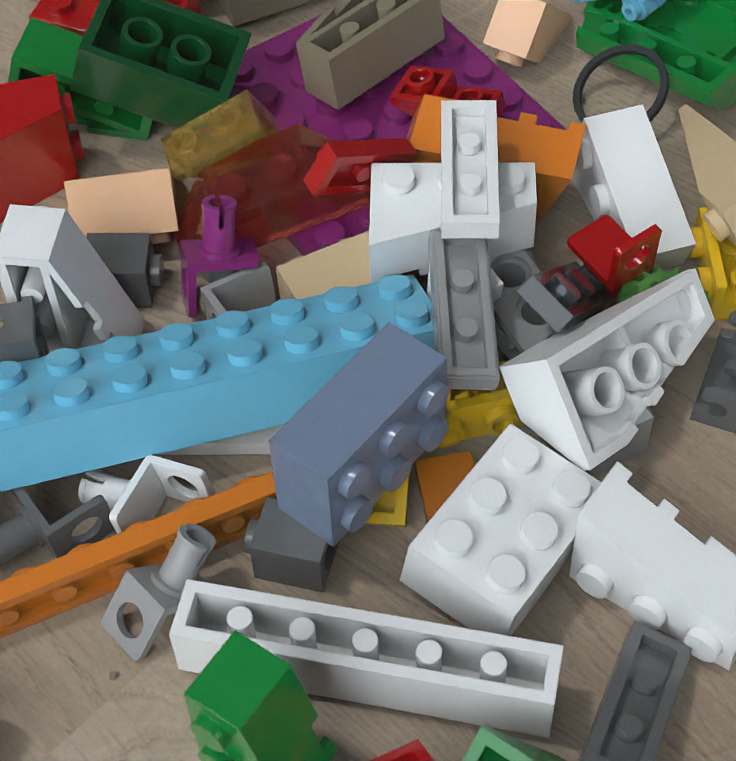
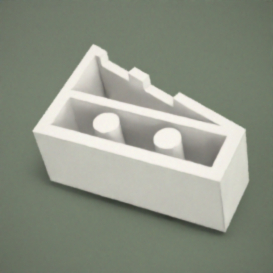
(627, 179)
(408, 206)

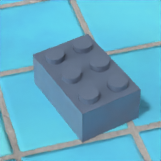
(360, 434)

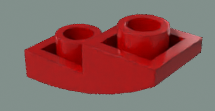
(438, 83)

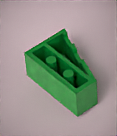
(252, 708)

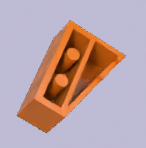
(550, 148)

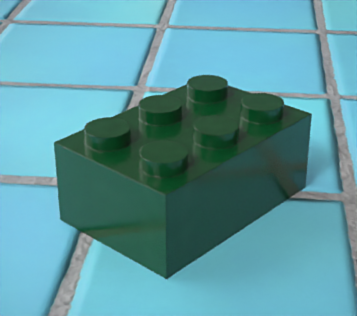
(158, 60)

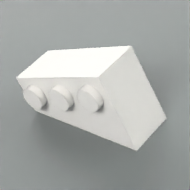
(70, 284)
(656, 568)

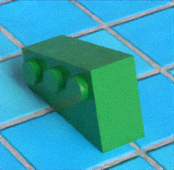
(53, 50)

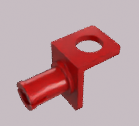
(613, 253)

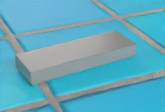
(463, 311)

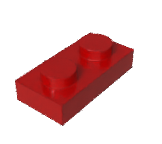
(347, 164)

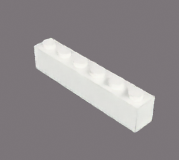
(379, 656)

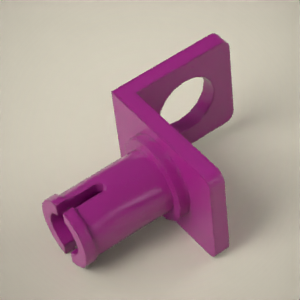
(216, 251)

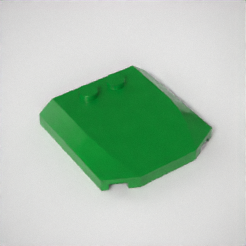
(688, 35)

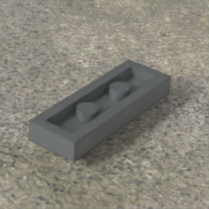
(637, 698)

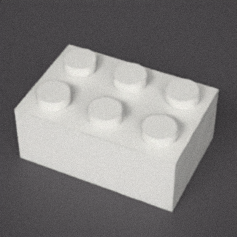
(500, 535)

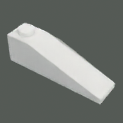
(601, 374)

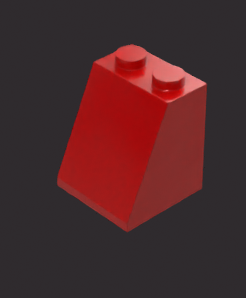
(36, 141)

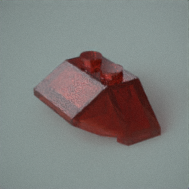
(268, 189)

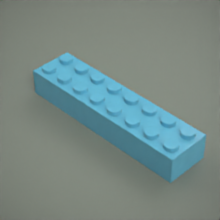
(190, 380)

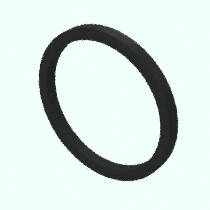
(613, 52)

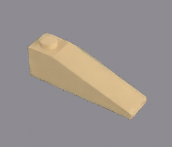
(714, 169)

